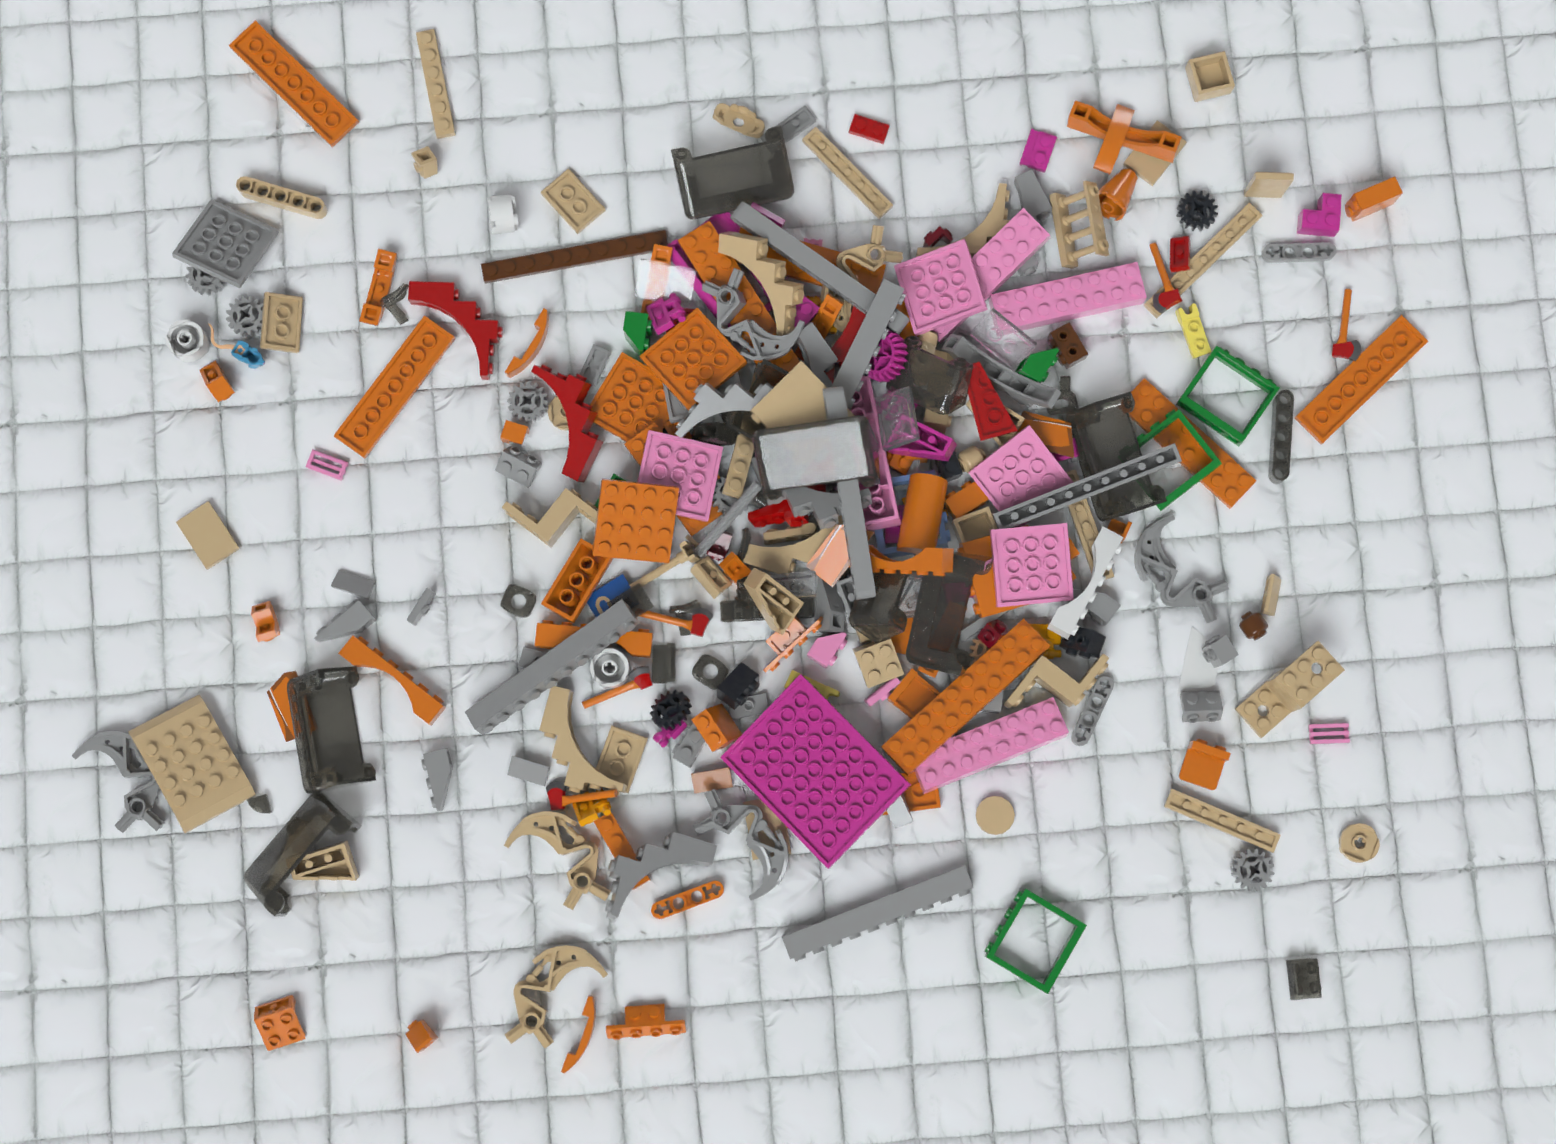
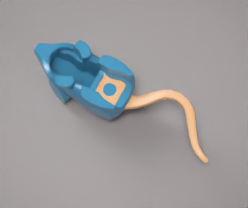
(242, 351)

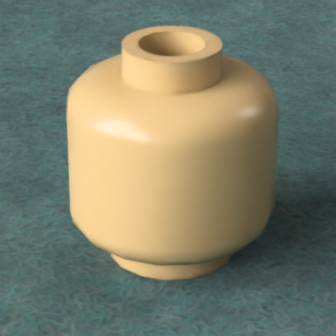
(970, 458)

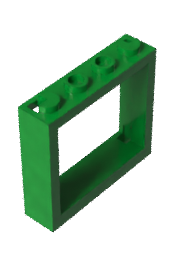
(1213, 421)
(1159, 427)
(1064, 954)

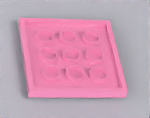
(940, 287)
(683, 464)
(1019, 471)
(1031, 565)

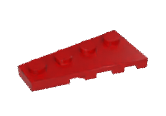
(988, 410)

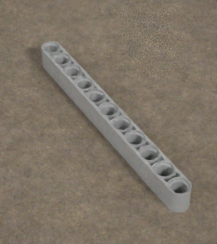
(811, 262)
(852, 511)

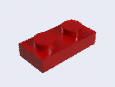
(869, 129)
(1180, 254)

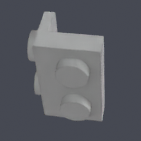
(518, 466)
(1201, 706)

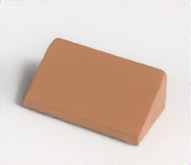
(711, 780)

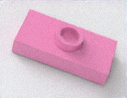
(882, 692)

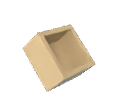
(1209, 76)
(974, 525)
(878, 662)

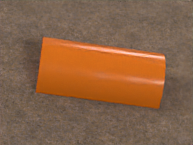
(922, 513)
(576, 582)

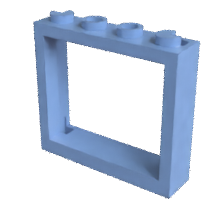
(892, 552)

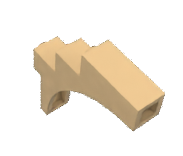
(988, 228)
(770, 272)
(782, 558)
(558, 723)

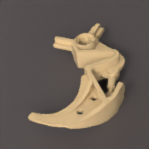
(861, 256)
(586, 867)
(528, 1007)

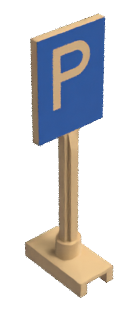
(614, 588)

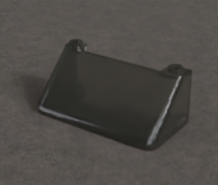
(726, 178)
(1107, 440)
(816, 454)
(941, 616)
(327, 729)
(291, 846)

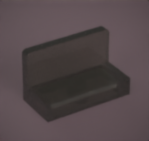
(664, 664)

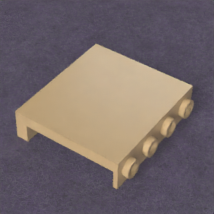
(793, 400)

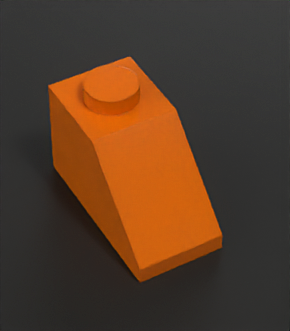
(216, 381)
(420, 1035)

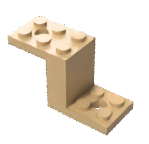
(556, 518)
(1057, 682)
(1289, 689)

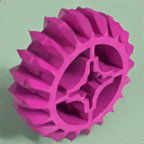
(888, 367)

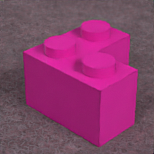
(1324, 220)

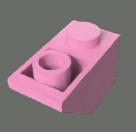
(826, 647)

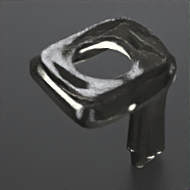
(390, 300)
(1066, 395)
(745, 540)
(513, 590)
(680, 612)
(704, 660)

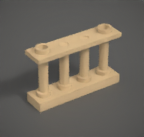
(1063, 228)

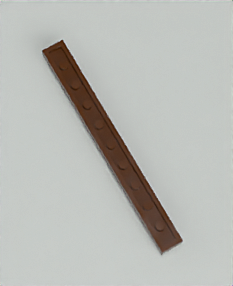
(572, 257)

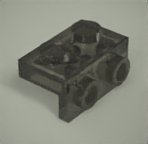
(1303, 978)

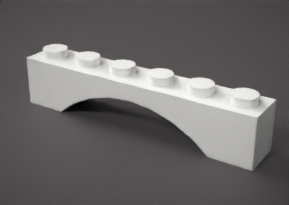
(1103, 549)

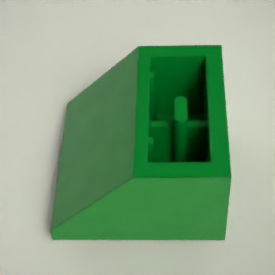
(637, 331)
(1037, 364)

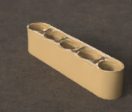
(275, 192)

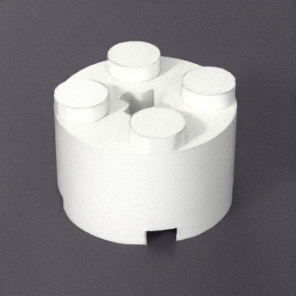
(501, 214)
(177, 340)
(602, 661)

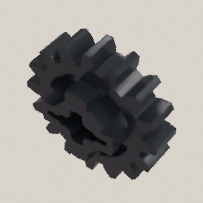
(1193, 204)
(670, 709)

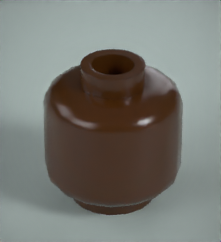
(1253, 625)

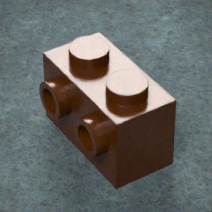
(1069, 345)

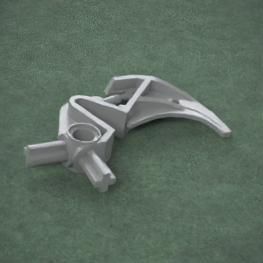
(729, 309)
(1187, 596)
(145, 794)
(735, 816)

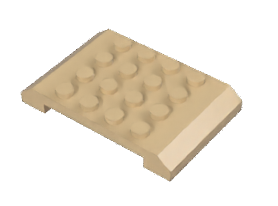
(192, 763)

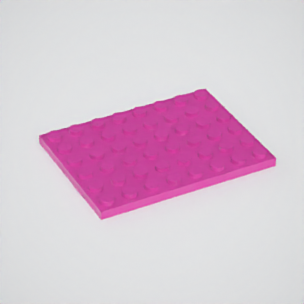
(815, 771)

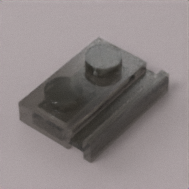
(635, 598)

